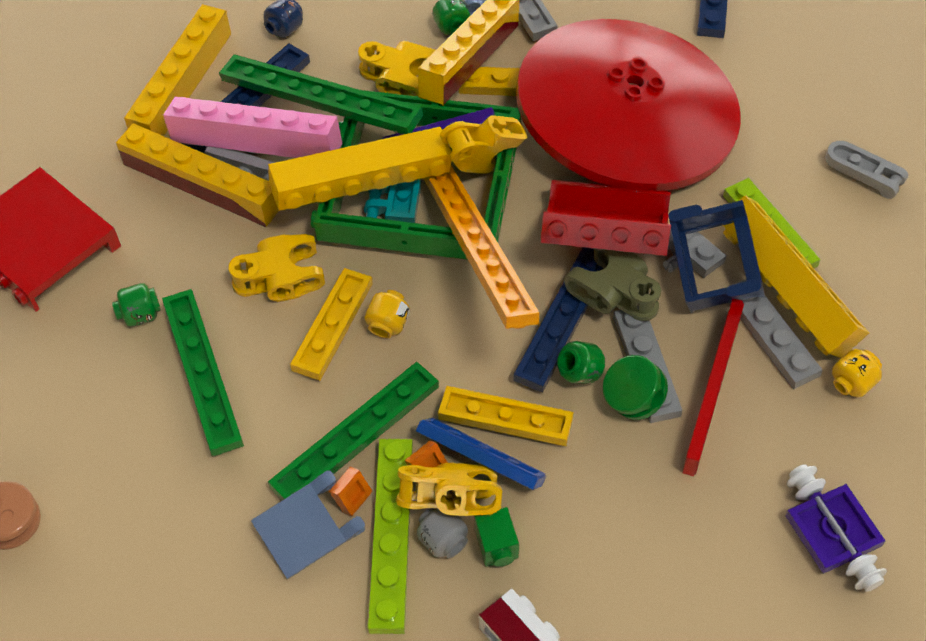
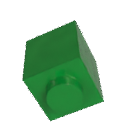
(497, 538)

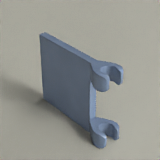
(301, 528)

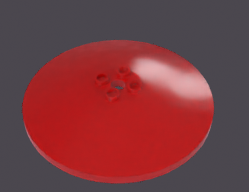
(620, 134)

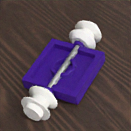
(835, 528)

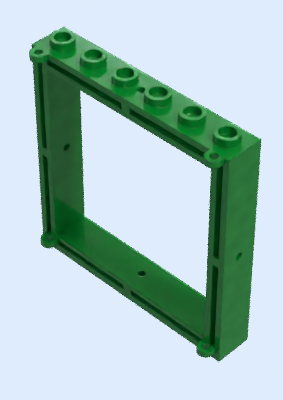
(409, 236)

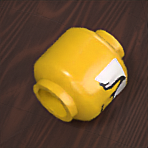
(387, 314)

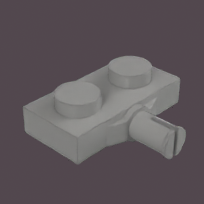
(703, 254)

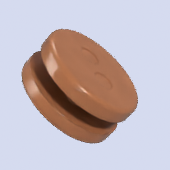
(18, 515)

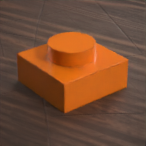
(427, 456)
(350, 491)

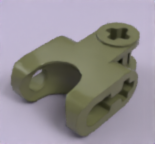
(618, 285)

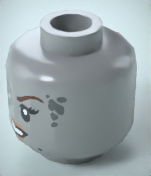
(442, 533)

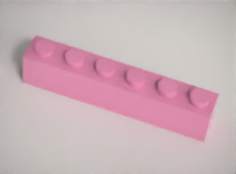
(251, 128)

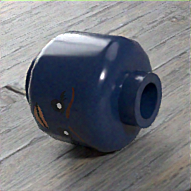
(283, 17)

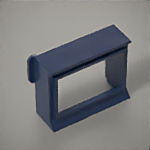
(694, 219)

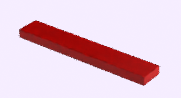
(713, 388)

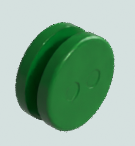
(635, 387)

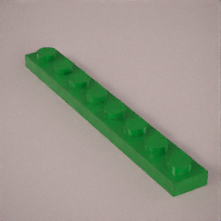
(322, 94)

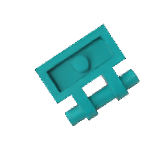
(401, 202)

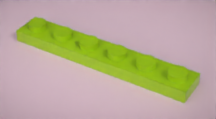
(390, 542)

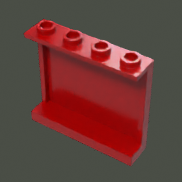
(607, 218)
(46, 235)

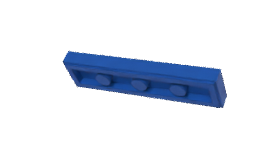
(481, 453)

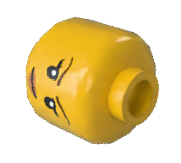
(857, 372)

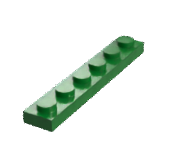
(202, 373)
(356, 430)

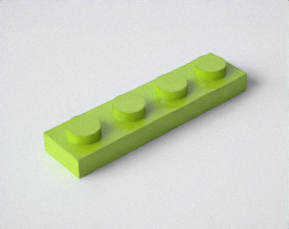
(748, 188)

